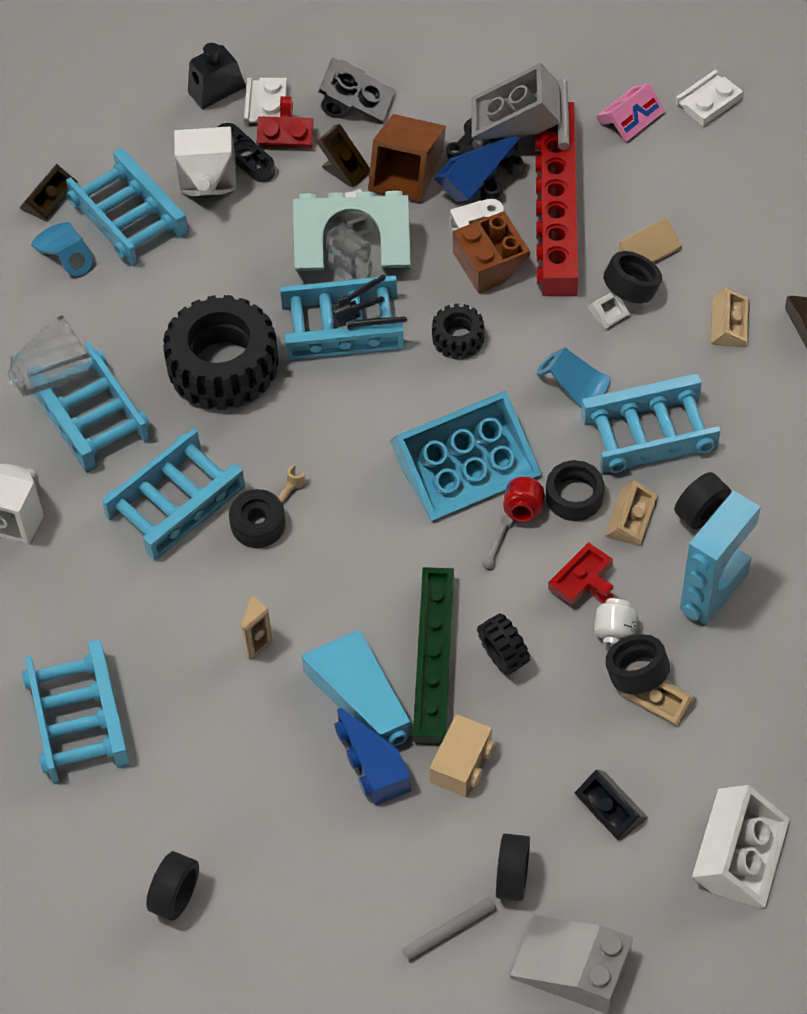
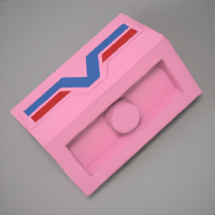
(632, 111)

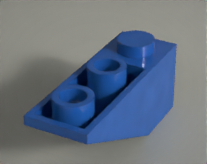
(466, 172)
(377, 760)

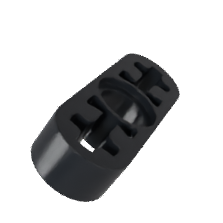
(248, 162)

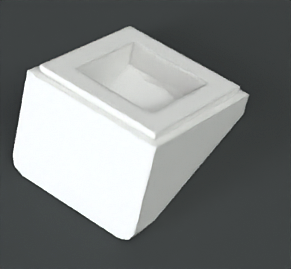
(608, 309)

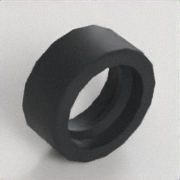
(626, 287)
(574, 470)
(642, 679)
(512, 867)
(172, 885)

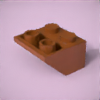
(489, 250)

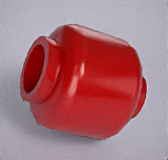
(523, 499)

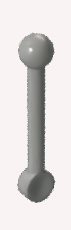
(506, 522)

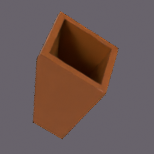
(405, 156)

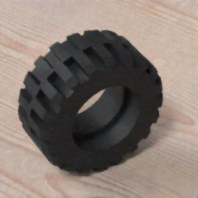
(216, 322)

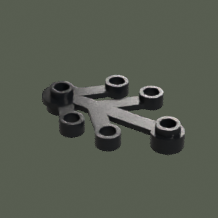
(491, 188)

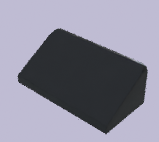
(610, 804)

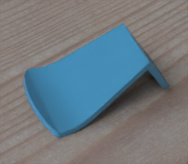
(64, 242)
(575, 375)

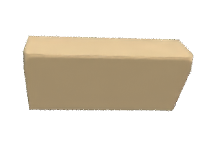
(653, 241)
(729, 318)
(631, 513)
(256, 628)
(665, 701)

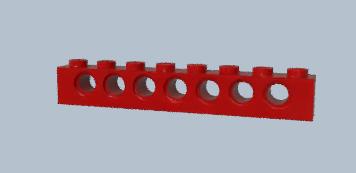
(557, 212)

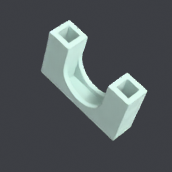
(315, 214)

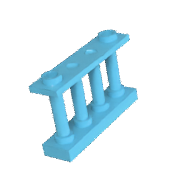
(139, 185)
(340, 340)
(642, 399)
(72, 428)
(180, 519)
(106, 717)

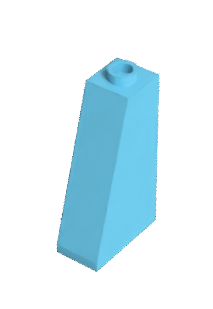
(358, 685)

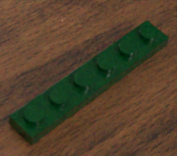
(433, 655)

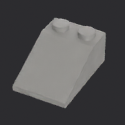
(517, 106)
(573, 960)

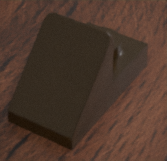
(343, 156)

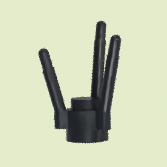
(347, 311)

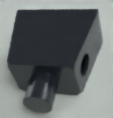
(213, 75)

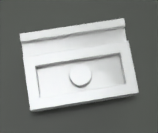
(263, 98)
(709, 98)

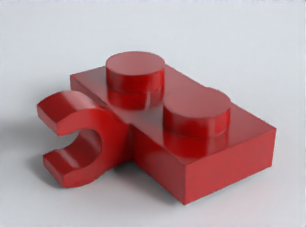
(285, 130)
(583, 574)

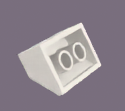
(741, 846)

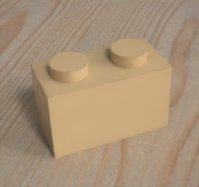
(461, 755)

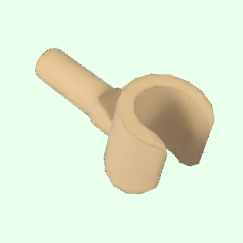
(293, 482)

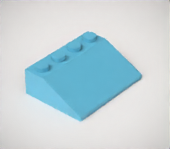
(465, 455)

